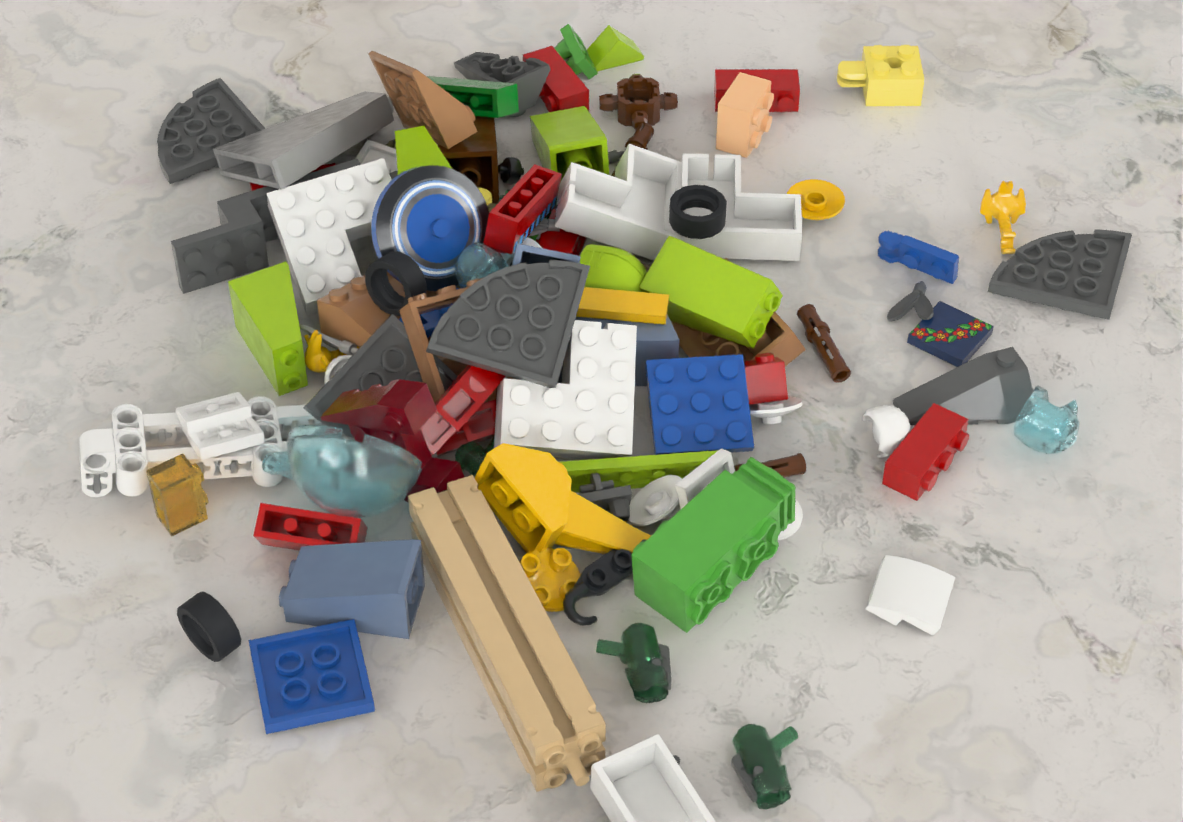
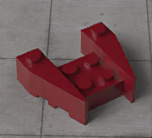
(396, 416)

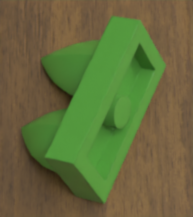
(574, 49)

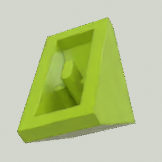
(613, 50)

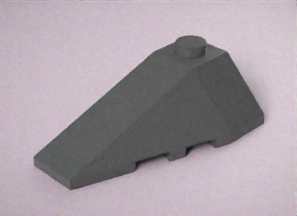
(527, 75)
(981, 389)

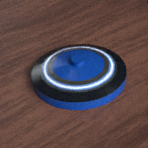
(430, 218)

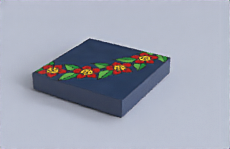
(950, 334)

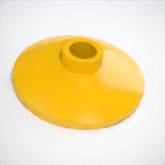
(818, 199)

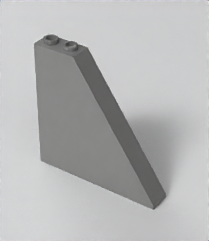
(304, 143)

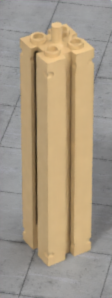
(508, 635)

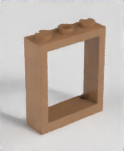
(411, 318)

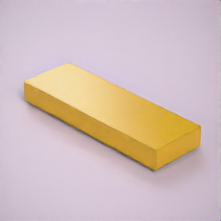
(623, 305)

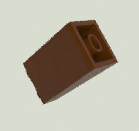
(477, 156)

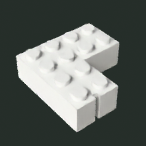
(622, 209)
(319, 222)
(756, 223)
(586, 412)
(646, 786)

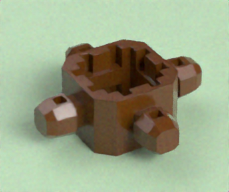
(637, 90)

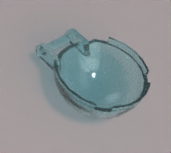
(343, 473)

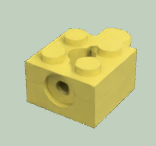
(887, 75)

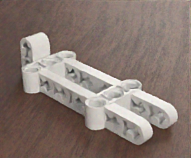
(125, 453)

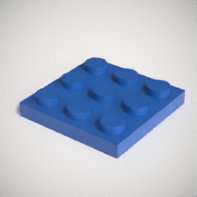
(699, 404)
(311, 676)

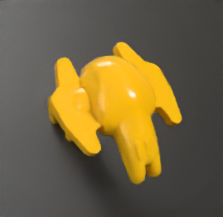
(1003, 206)
(316, 356)

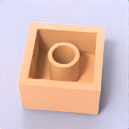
(744, 115)

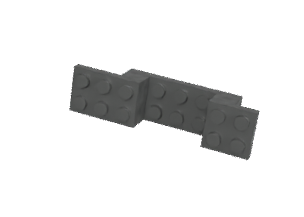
(239, 242)

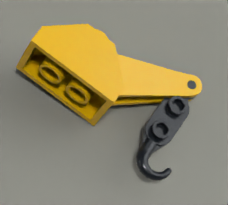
(539, 509)

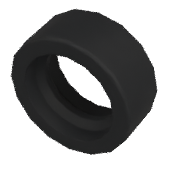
(697, 226)
(380, 288)
(209, 626)

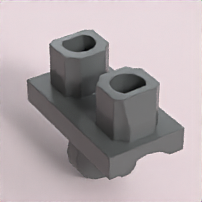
(607, 497)

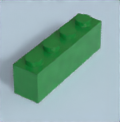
(482, 97)

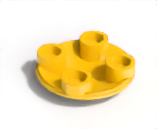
(551, 575)

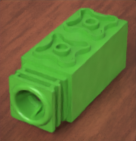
(713, 543)

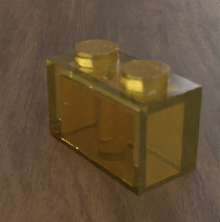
(178, 494)

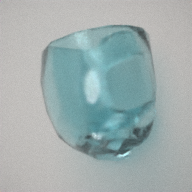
(477, 262)
(1046, 426)

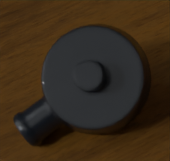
(510, 170)

